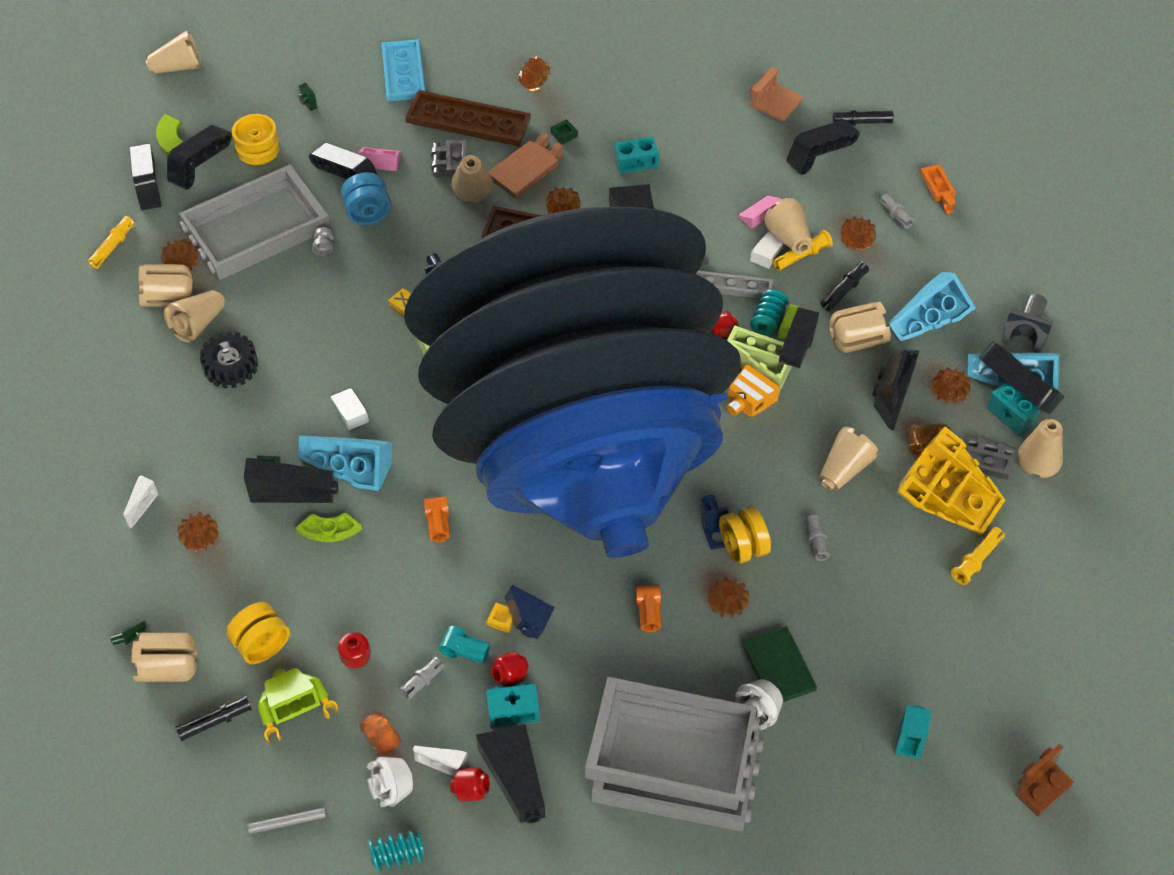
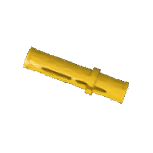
(116, 236)

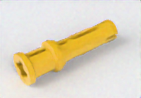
(819, 242)
(972, 562)

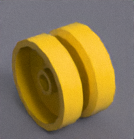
(255, 139)
(745, 535)
(257, 632)

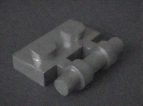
(454, 151)
(991, 462)

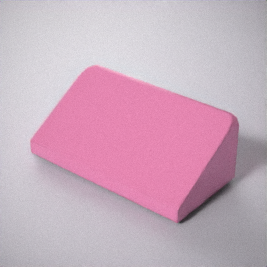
(382, 158)
(755, 214)

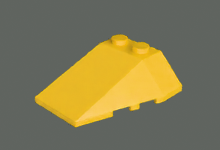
(951, 484)

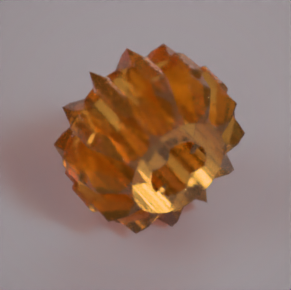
(534, 73)
(562, 200)
(858, 233)
(180, 253)
(951, 385)
(198, 532)
(720, 601)
(380, 733)

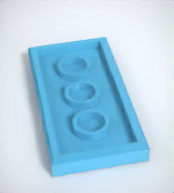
(402, 69)

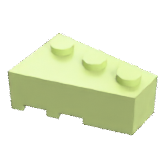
(760, 353)

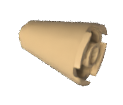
(175, 55)
(471, 180)
(789, 224)
(193, 314)
(1042, 450)
(847, 458)

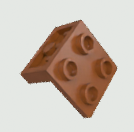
(1043, 782)

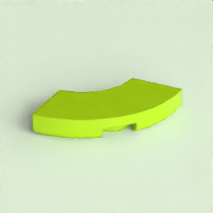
(167, 133)
(328, 529)

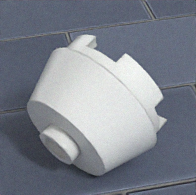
(763, 696)
(390, 780)

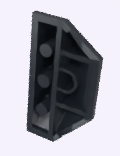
(894, 385)

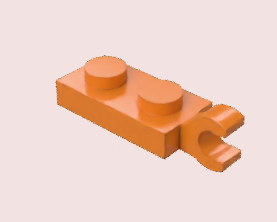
(939, 186)

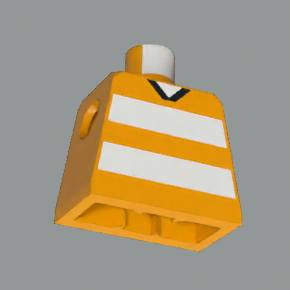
(751, 393)

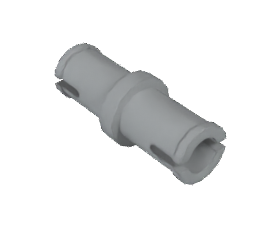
(896, 210)
(817, 537)
(421, 678)

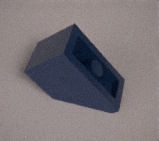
(528, 612)

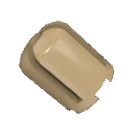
(164, 284)
(859, 327)
(164, 657)

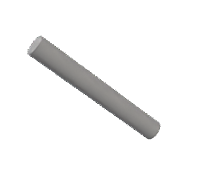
(286, 820)

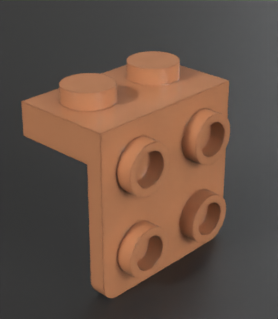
(773, 98)

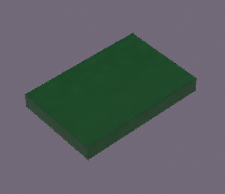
(780, 662)

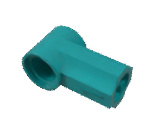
(458, 643)

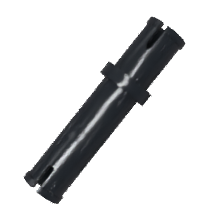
(867, 117)
(849, 281)
(213, 718)

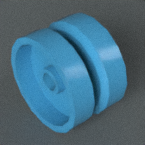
(365, 198)

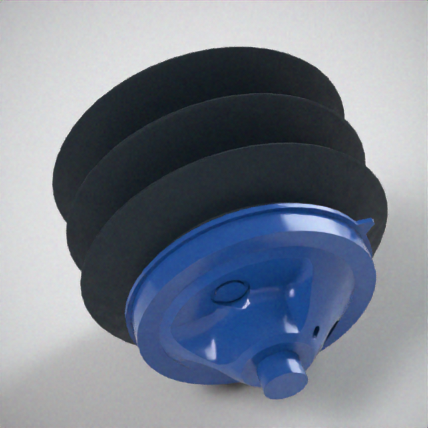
(578, 365)

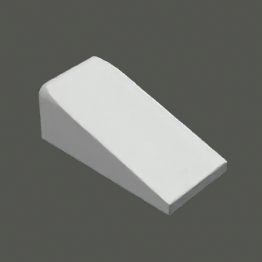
(766, 250)
(350, 409)
(141, 498)
(441, 759)

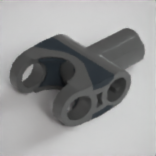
(1029, 323)

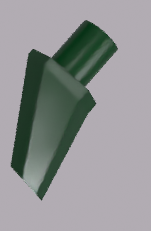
(128, 633)

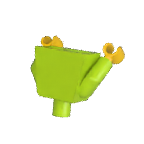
(289, 696)

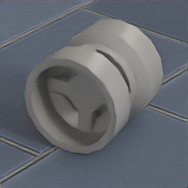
(323, 241)

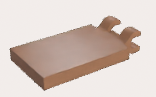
(526, 166)

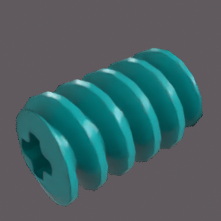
(769, 312)
(396, 850)

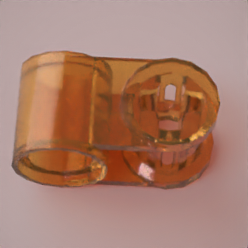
(925, 435)

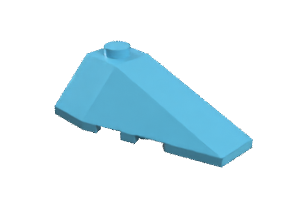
(935, 305)
(1042, 364)
(354, 460)

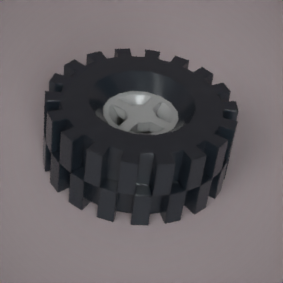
(218, 358)

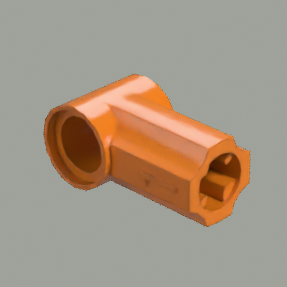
(437, 512)
(648, 600)

